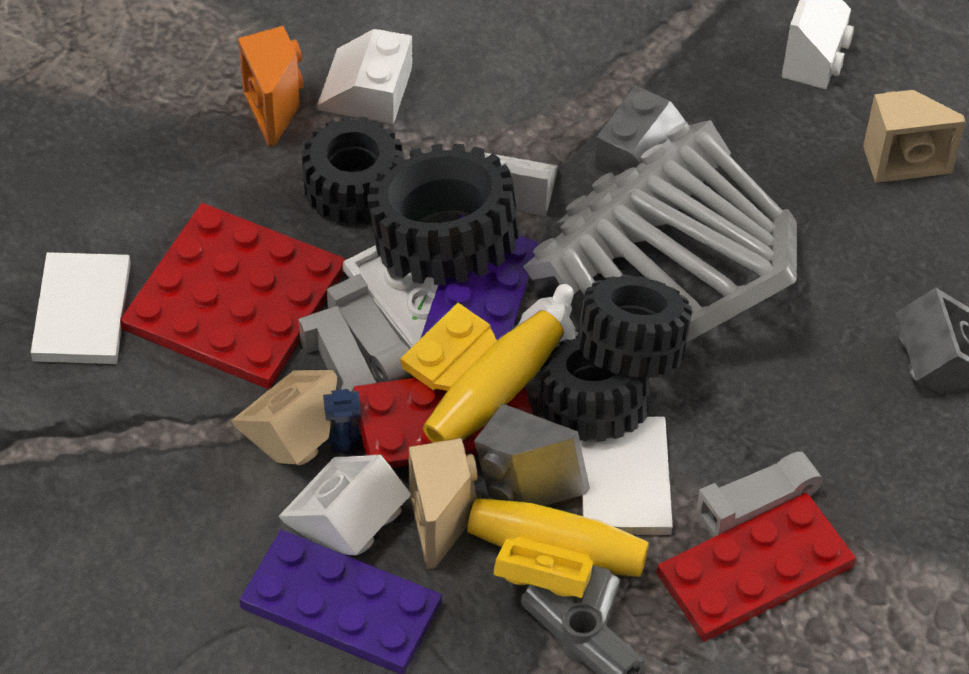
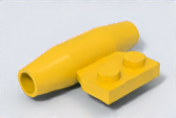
(477, 368)
(553, 545)

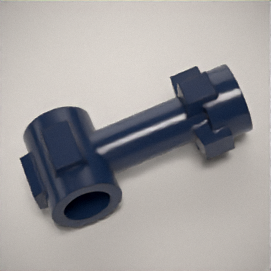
(342, 408)

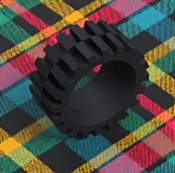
(437, 184)

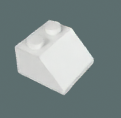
(815, 41)
(369, 76)
(347, 503)

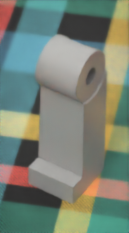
(369, 328)
(334, 341)
(756, 493)

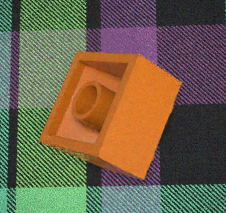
(271, 79)

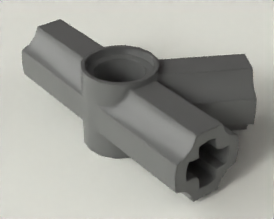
(567, 615)

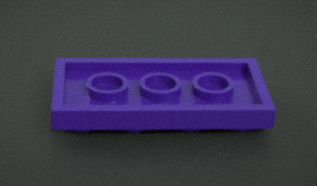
(492, 296)
(341, 602)

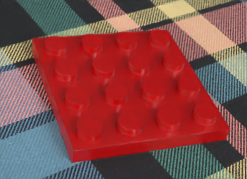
(233, 295)

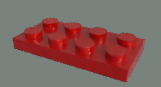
(396, 414)
(755, 566)

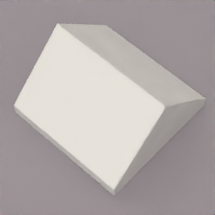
(531, 182)

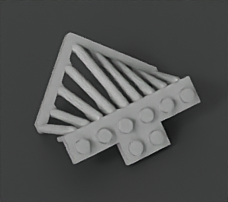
(630, 205)

